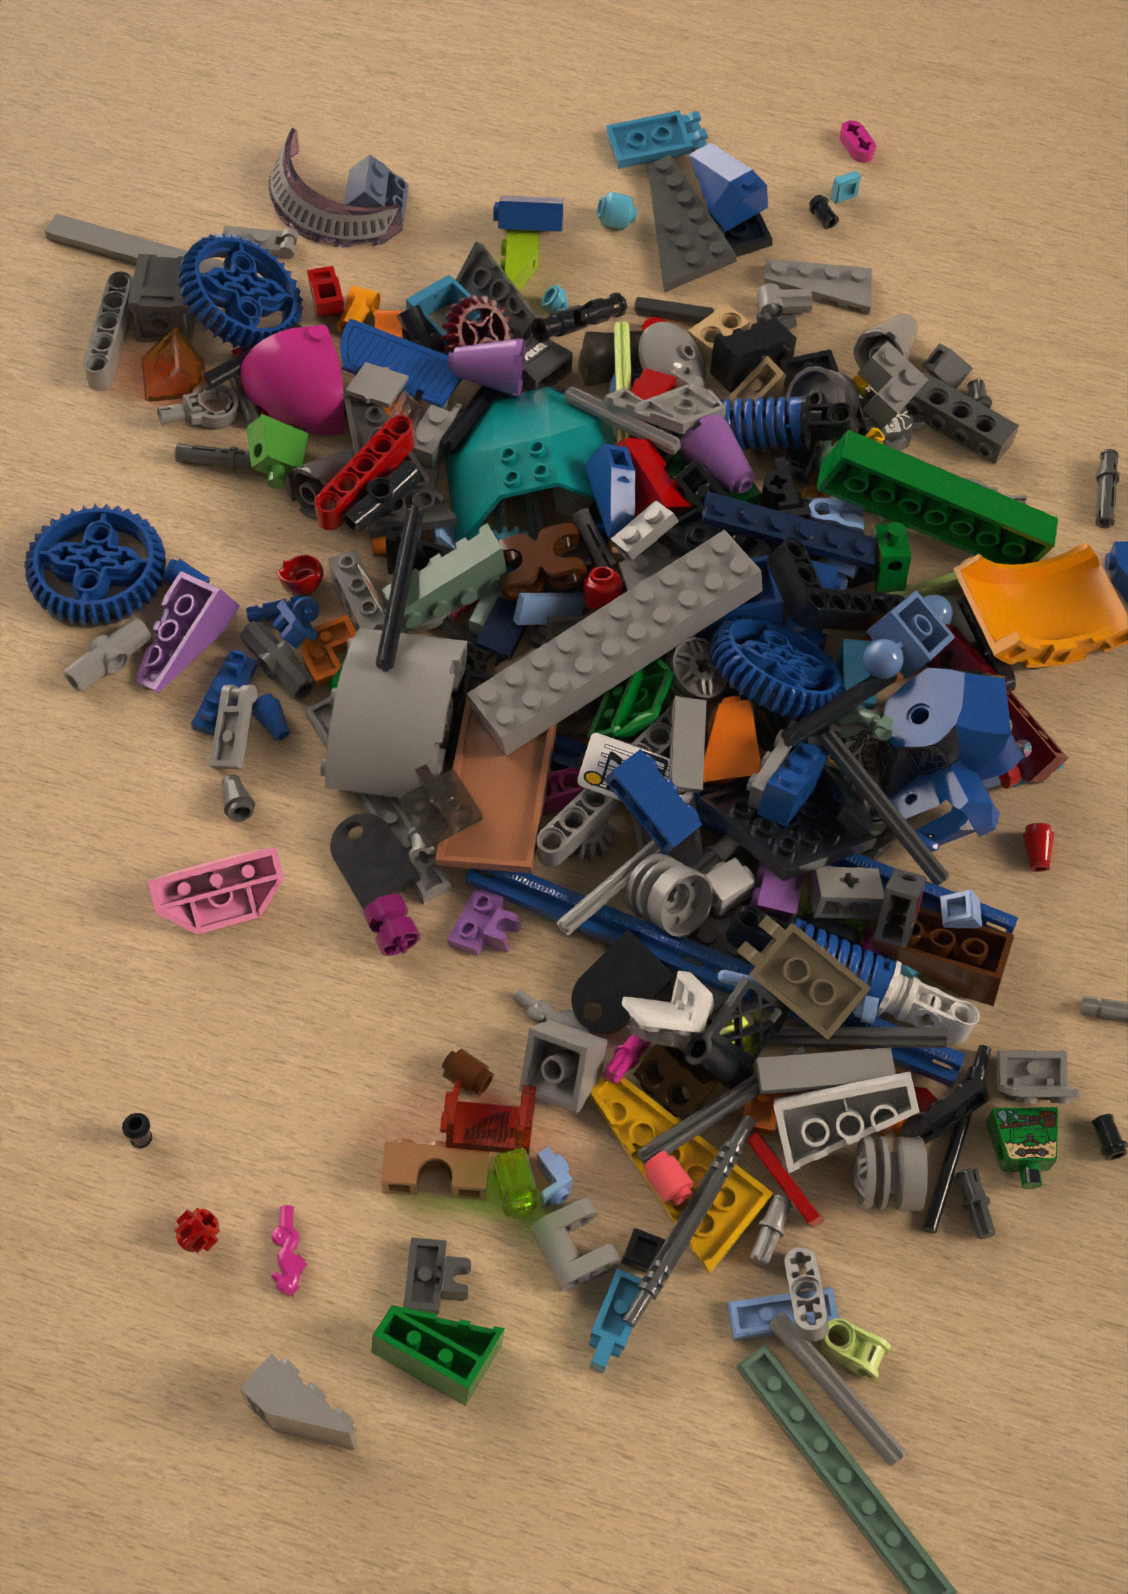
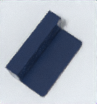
(500, 632)

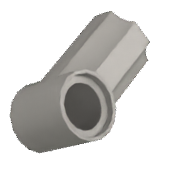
(780, 301)

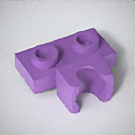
(483, 923)

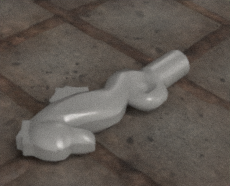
(541, 1009)

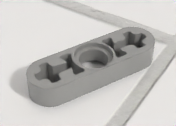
(814, 1304)

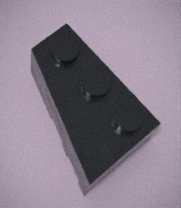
(743, 351)

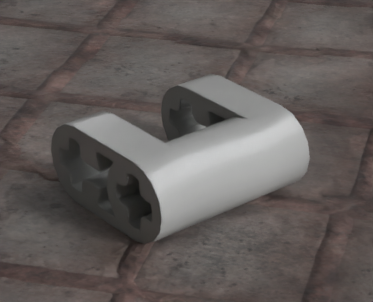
(563, 1259)

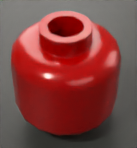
(601, 587)

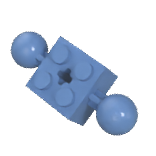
(908, 636)

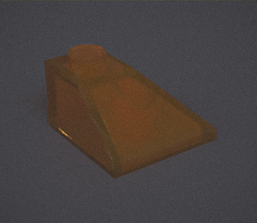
(172, 368)

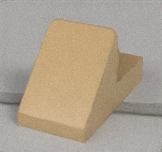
(762, 382)

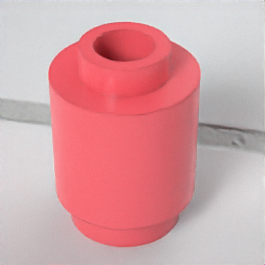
(668, 1178)

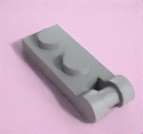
(268, 239)
(232, 726)

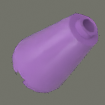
(491, 364)
(719, 451)

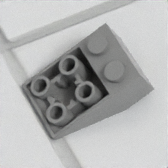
(293, 1408)

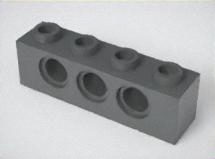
(963, 419)

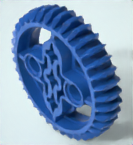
(238, 289)
(95, 564)
(775, 666)

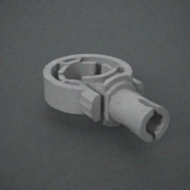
(195, 412)

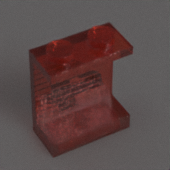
(488, 1125)

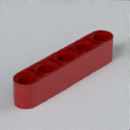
(374, 460)

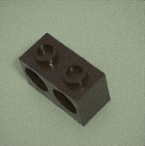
(677, 1074)

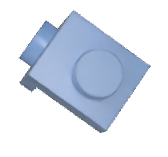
(556, 1172)

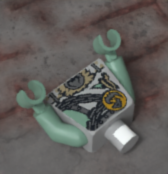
(860, 732)

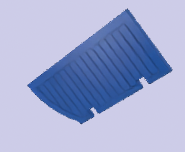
(425, 367)

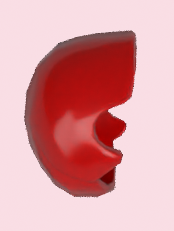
(301, 574)

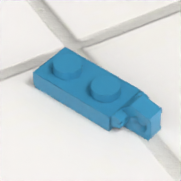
(609, 1331)

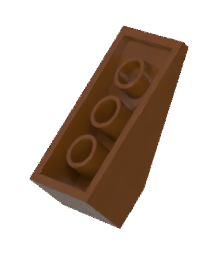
(957, 958)

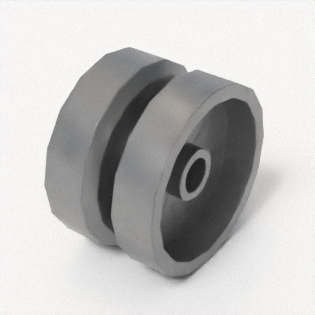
(824, 387)

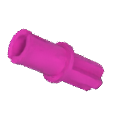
(625, 1058)

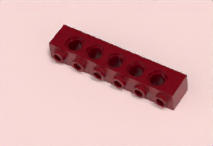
(1045, 753)

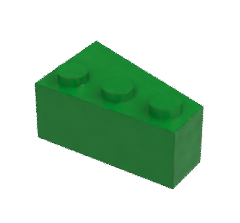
(437, 1350)

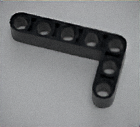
(818, 606)

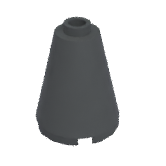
(311, 478)

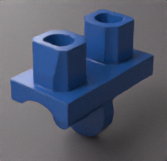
(295, 623)

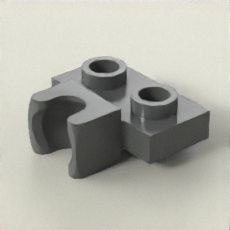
(432, 1276)

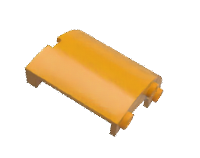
(1046, 608)

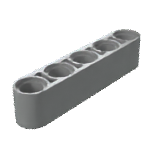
(109, 332)

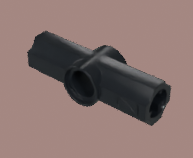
(381, 497)

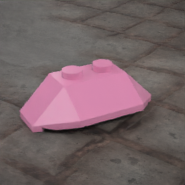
(218, 891)

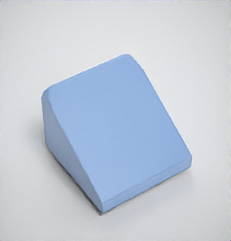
(445, 537)
(961, 910)

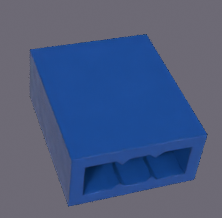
(529, 213)

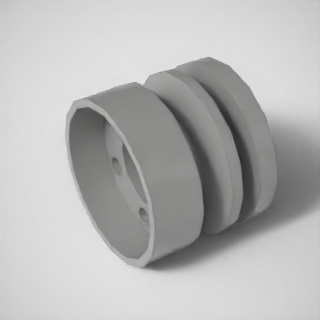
(692, 671)
(669, 894)
(897, 1173)

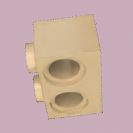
(721, 321)

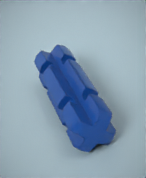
(268, 610)

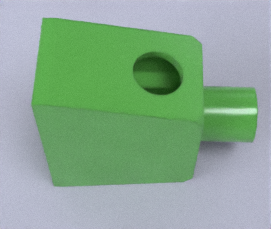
(275, 448)

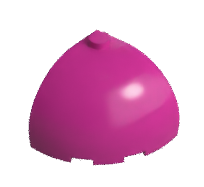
(297, 379)

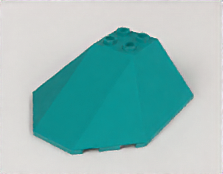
(521, 449)

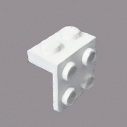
(684, 1014)

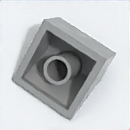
(562, 1064)

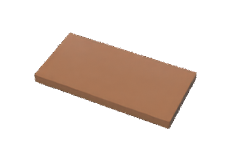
(507, 792)

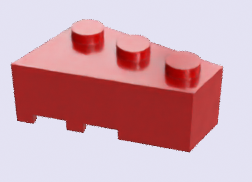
(651, 478)

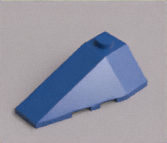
(728, 186)

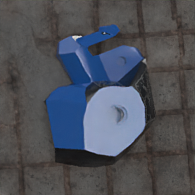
(944, 741)

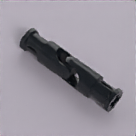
(574, 317)

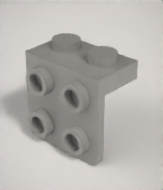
(643, 530)
(1034, 1074)

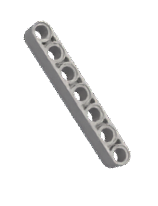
(592, 817)

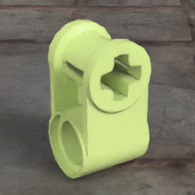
(856, 1349)

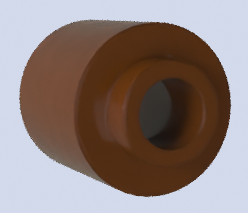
(472, 1071)

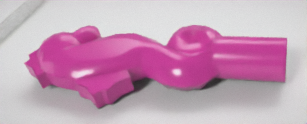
(289, 1263)

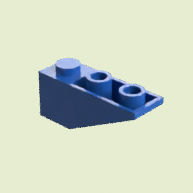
(613, 486)

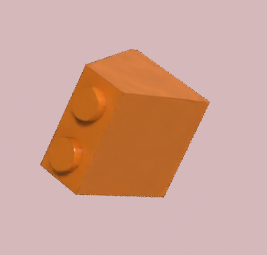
(730, 744)

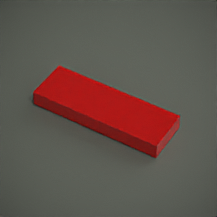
(785, 1180)

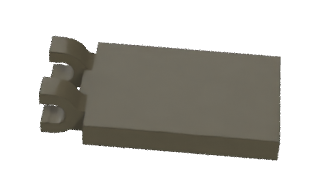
(805, 977)

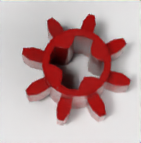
(197, 1230)

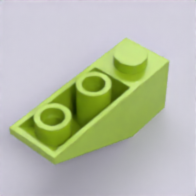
(521, 255)

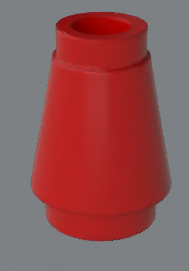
(1039, 845)

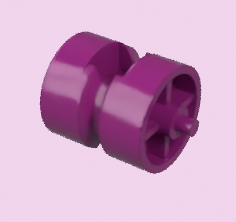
(389, 920)

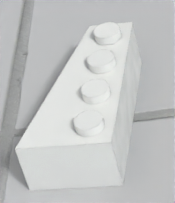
(840, 1115)

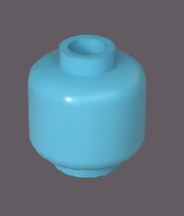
(616, 210)

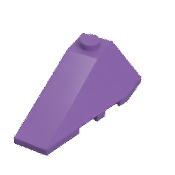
(190, 623)

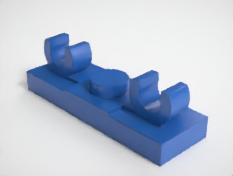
(235, 670)

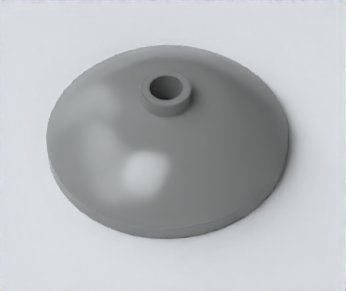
(668, 348)

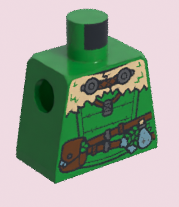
(891, 549)
(1025, 1141)

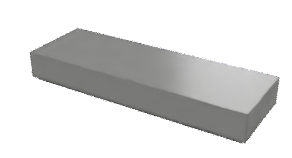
(687, 744)

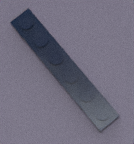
(778, 526)

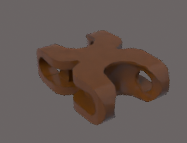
(542, 561)

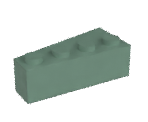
(454, 579)

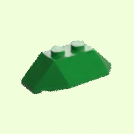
(633, 703)

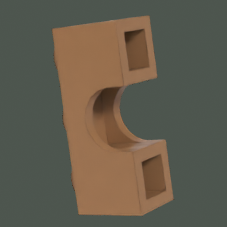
(407, 1162)

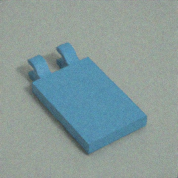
(655, 137)

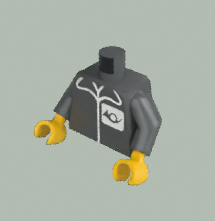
(896, 432)

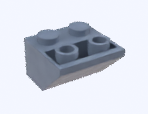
(375, 186)

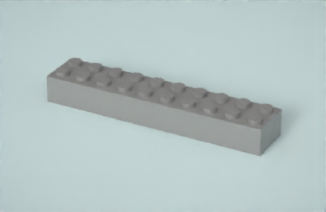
(615, 642)

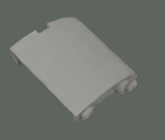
(391, 719)

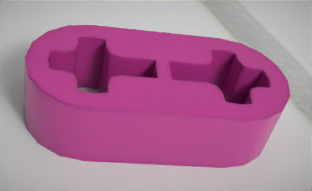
(862, 140)

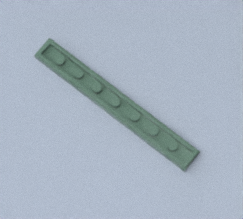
(842, 1475)

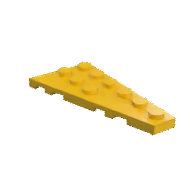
(639, 1120)

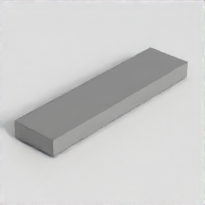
(822, 1070)

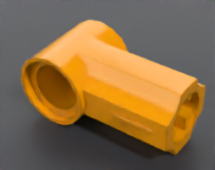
(359, 306)

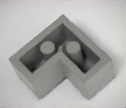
(894, 381)

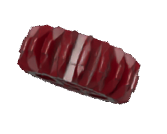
(489, 319)

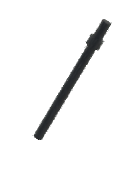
(954, 1148)

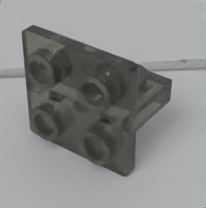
(439, 806)

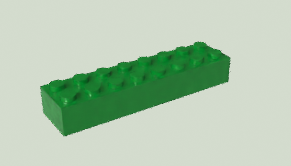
(935, 502)

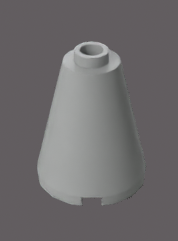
(898, 331)

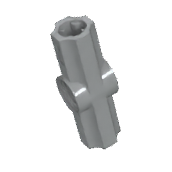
(107, 654)

